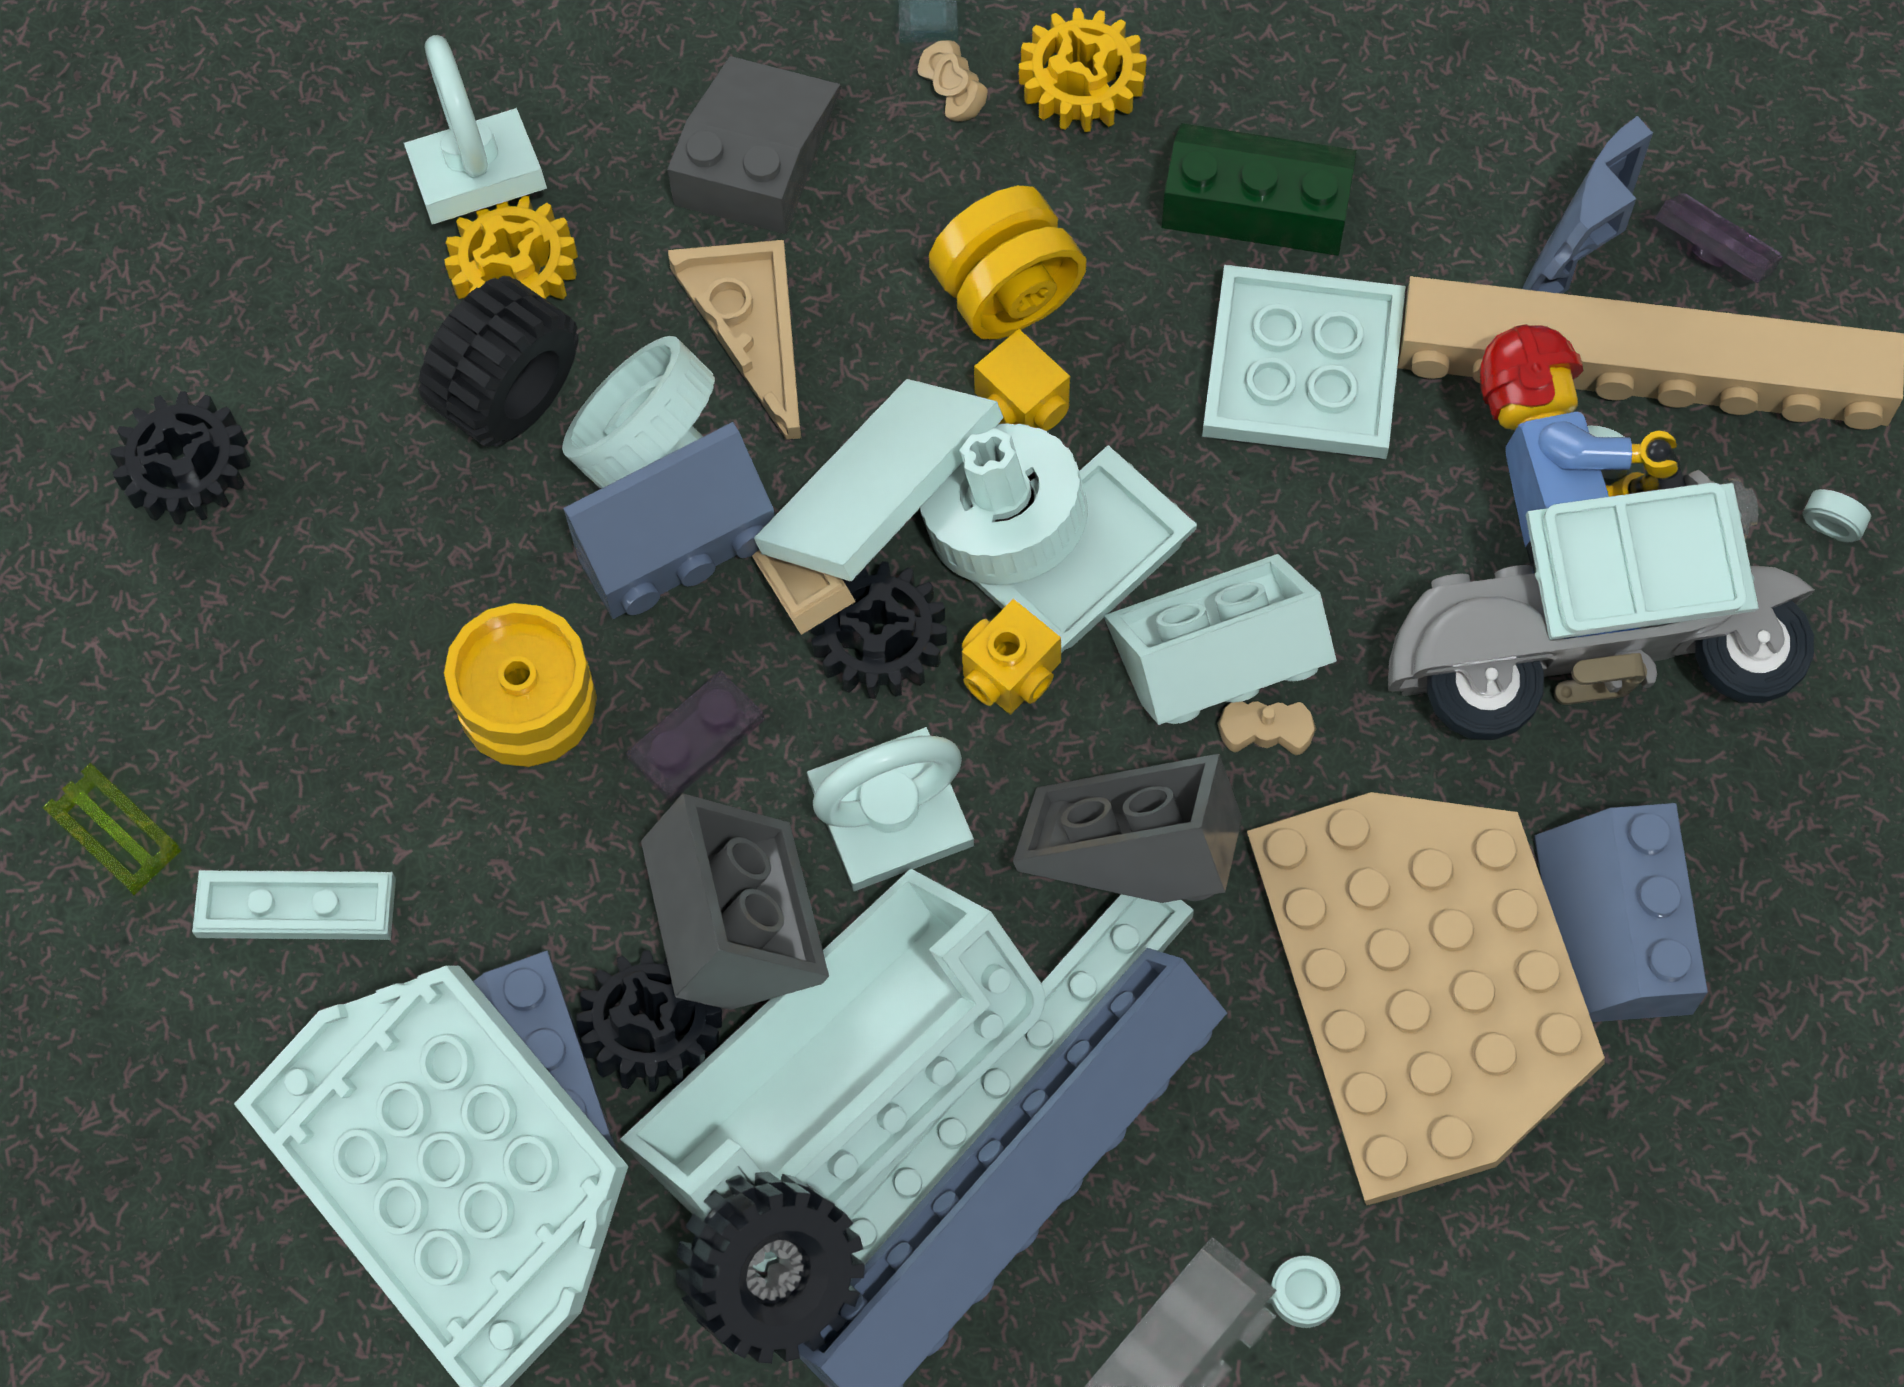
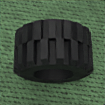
(498, 361)

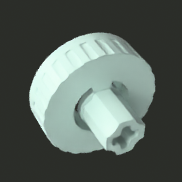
(640, 412)
(994, 487)

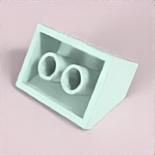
(1222, 639)

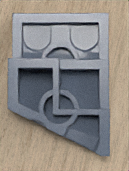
(1596, 211)

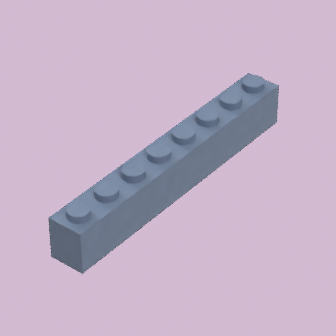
(1017, 1173)

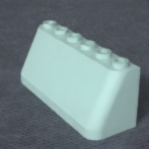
(854, 1067)

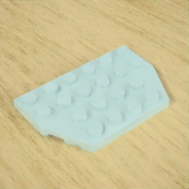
(445, 1167)

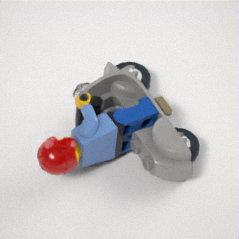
(1487, 642)

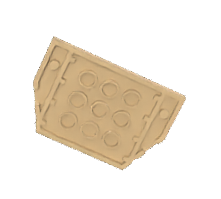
(1427, 982)

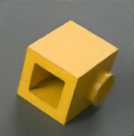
(1024, 383)

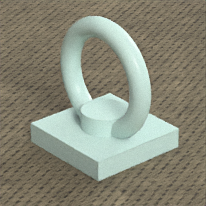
(475, 159)
(892, 806)

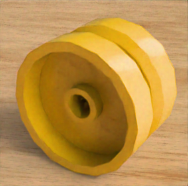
(1007, 262)
(520, 684)

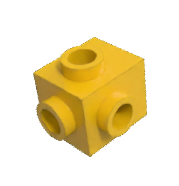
(1010, 658)

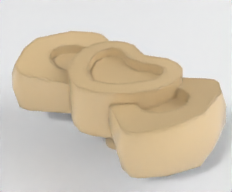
(953, 79)
(1266, 726)

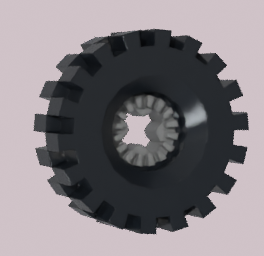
(801, 1290)

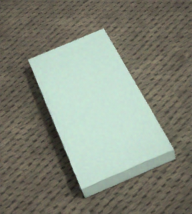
(877, 479)

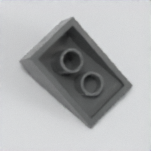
(751, 144)
(1137, 831)

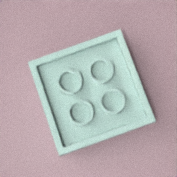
(1304, 361)

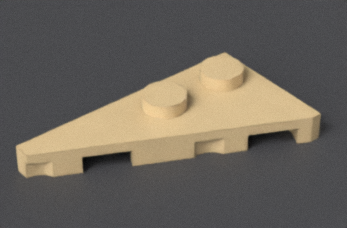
(747, 307)

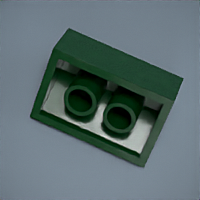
(1258, 189)

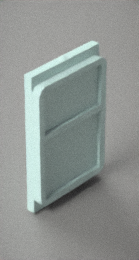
(1124, 541)
(1641, 560)

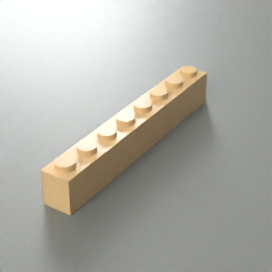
(1666, 351)

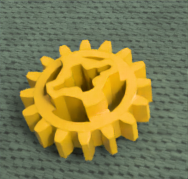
(1079, 73)
(518, 234)

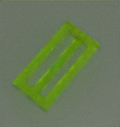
(77, 795)

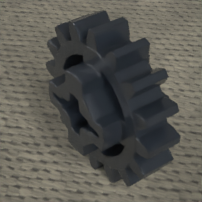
(149, 462)
(901, 633)
(632, 1039)

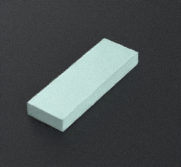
(294, 905)

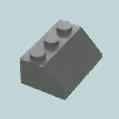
(731, 905)

